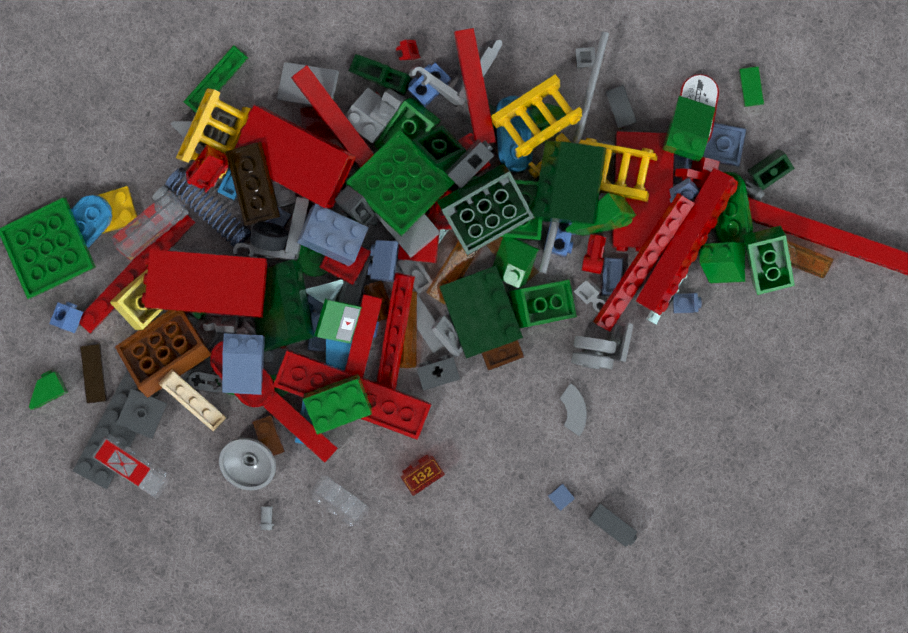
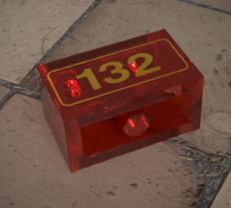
(422, 475)

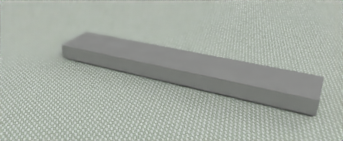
(424, 321)

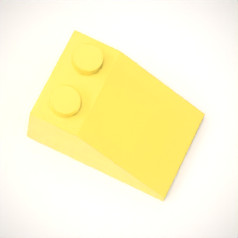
(130, 304)

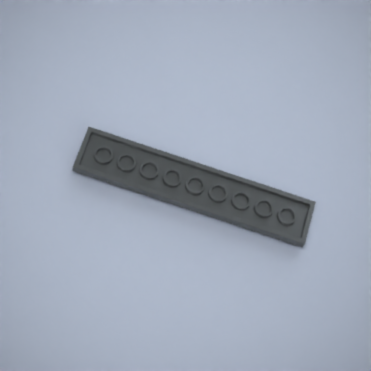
(90, 467)

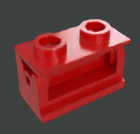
(207, 168)

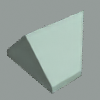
(327, 291)

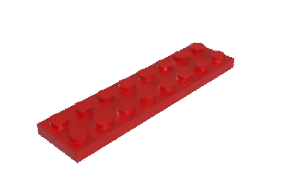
(389, 407)

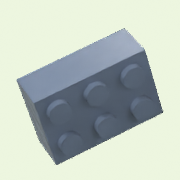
(332, 235)

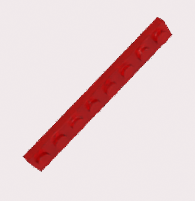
(643, 262)
(101, 307)

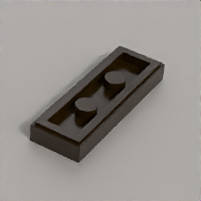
(93, 373)

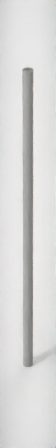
(578, 135)

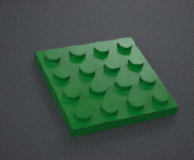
(400, 183)
(46, 248)

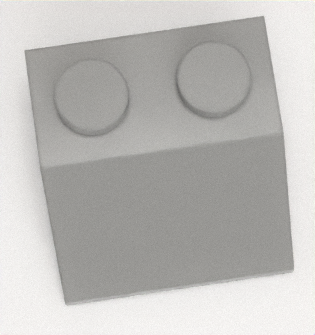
(360, 116)

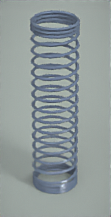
(241, 235)

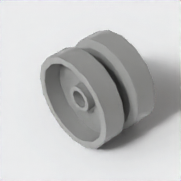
(593, 354)

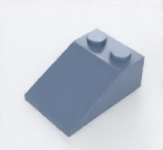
(243, 363)

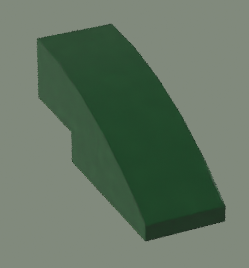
(380, 74)

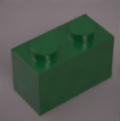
(770, 169)

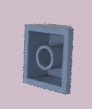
(384, 260)

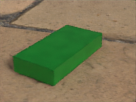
(751, 86)

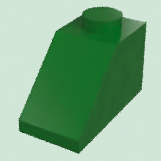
(47, 389)

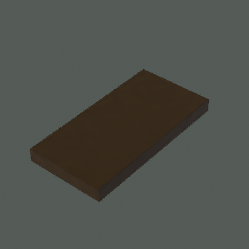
(252, 184)

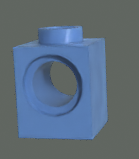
(66, 317)

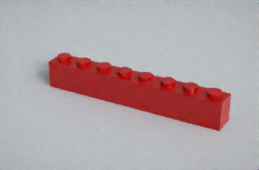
(687, 241)

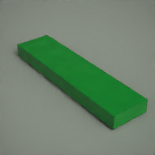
(217, 76)

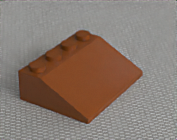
(162, 346)

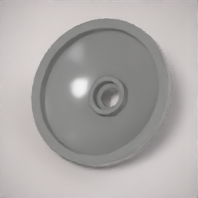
(247, 472)

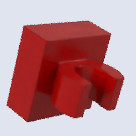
(409, 50)

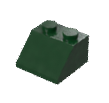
(439, 147)

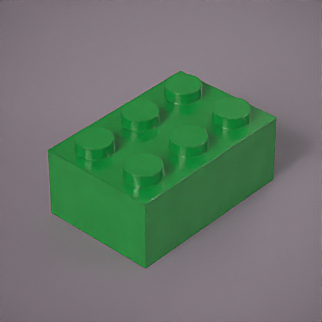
(769, 260)
(337, 404)

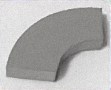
(575, 409)

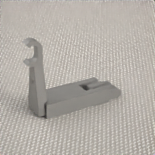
(457, 94)
(292, 248)

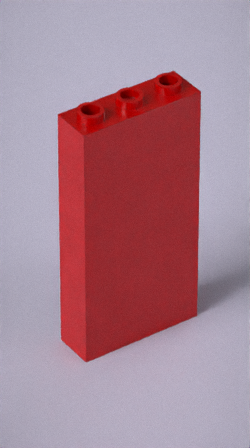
(298, 156)
(657, 183)
(205, 283)

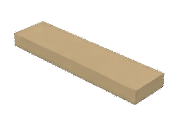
(192, 400)

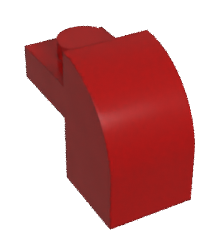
(699, 171)

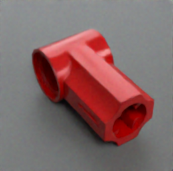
(594, 256)

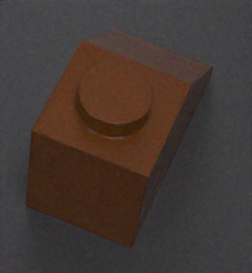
(269, 435)

